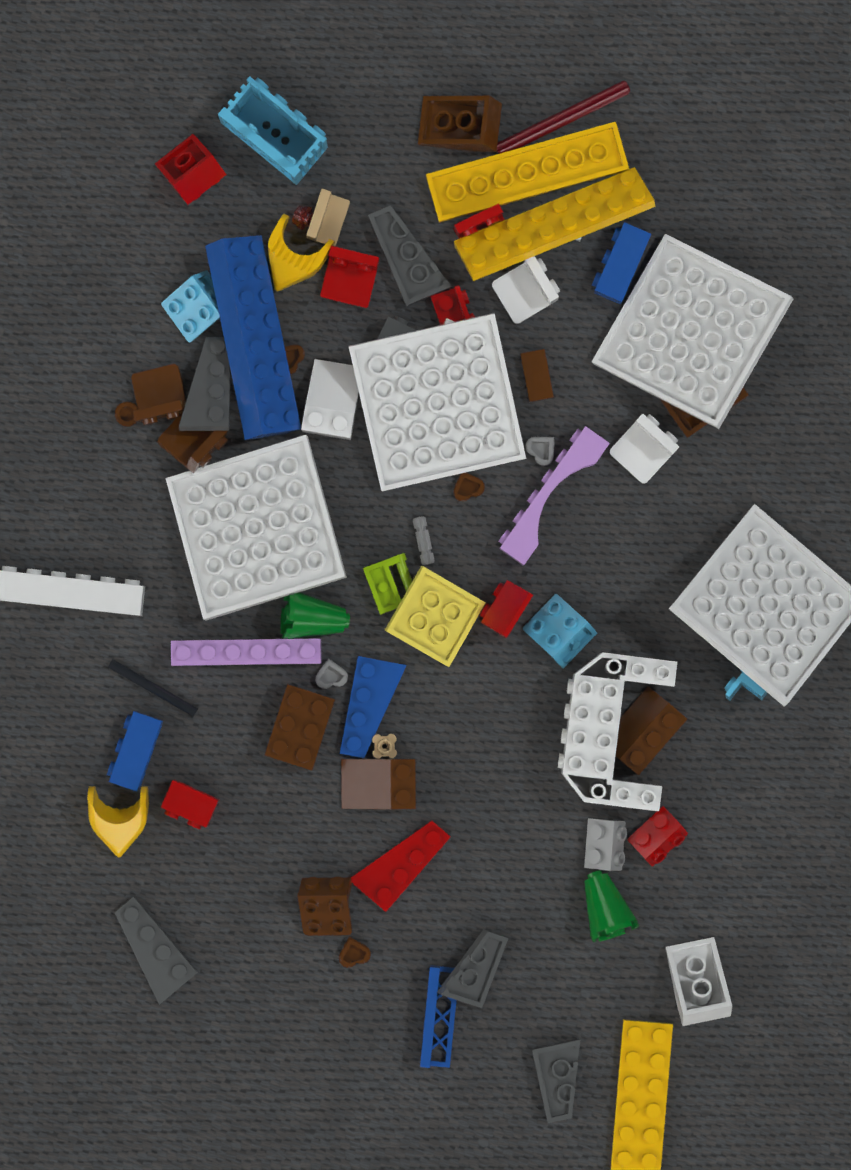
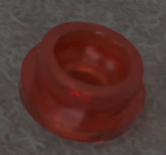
(302, 217)

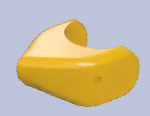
(289, 267)
(117, 826)

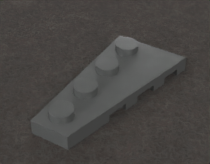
(409, 263)
(209, 394)
(156, 953)

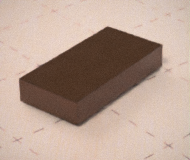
(537, 375)

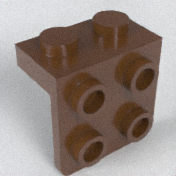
(158, 394)
(191, 447)
(325, 906)

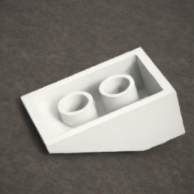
(331, 400)
(698, 981)

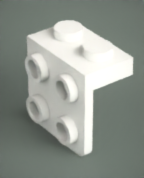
(526, 290)
(644, 448)

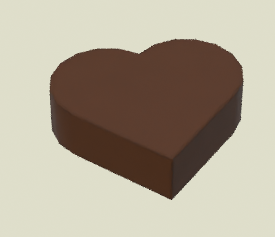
(295, 355)
(468, 486)
(353, 953)

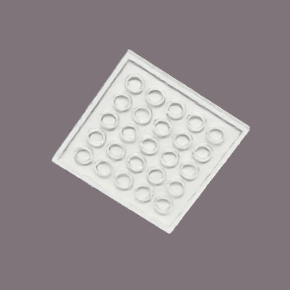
(692, 330)
(437, 402)
(255, 527)
(767, 605)

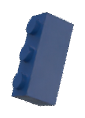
(621, 262)
(134, 750)

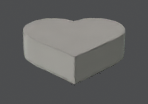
(541, 448)
(330, 675)

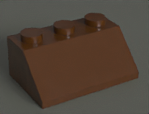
(646, 730)

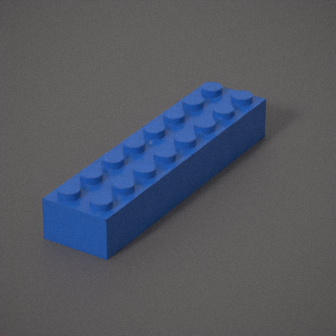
(253, 337)

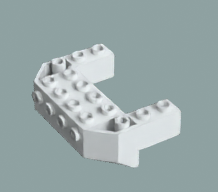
(595, 726)

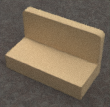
(327, 217)

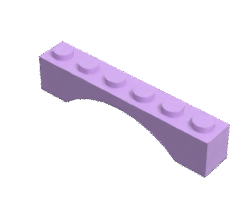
(583, 453)
(246, 652)

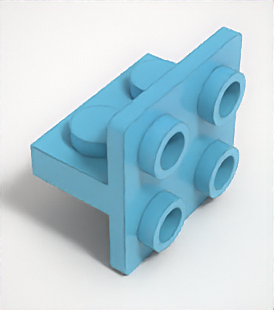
(745, 681)

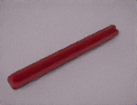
(564, 117)

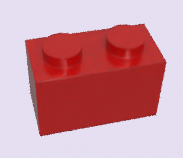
(190, 804)

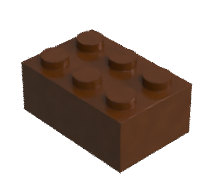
(300, 727)

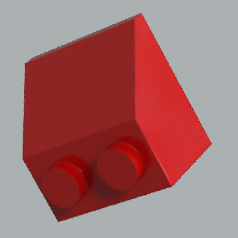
(190, 169)
(506, 608)

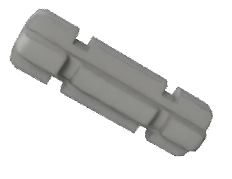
(423, 540)

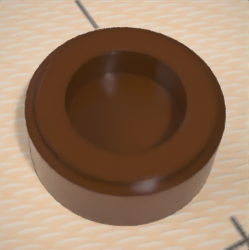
(124, 414)

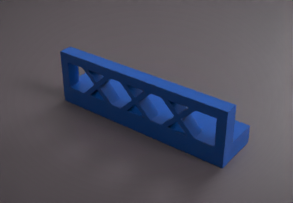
(430, 1021)

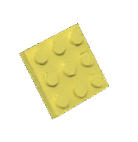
(435, 616)

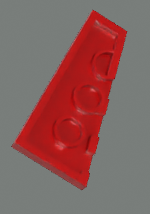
(396, 869)

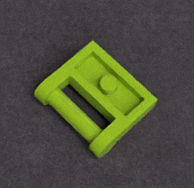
(383, 584)

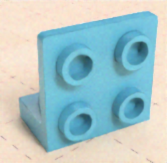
(193, 306)
(560, 630)

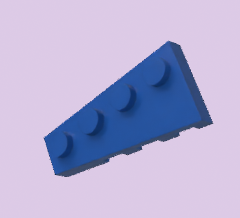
(370, 696)

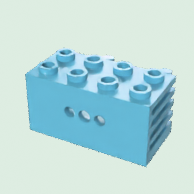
(257, 106)

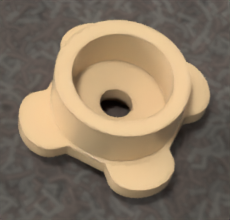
(389, 750)

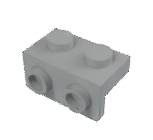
(605, 844)

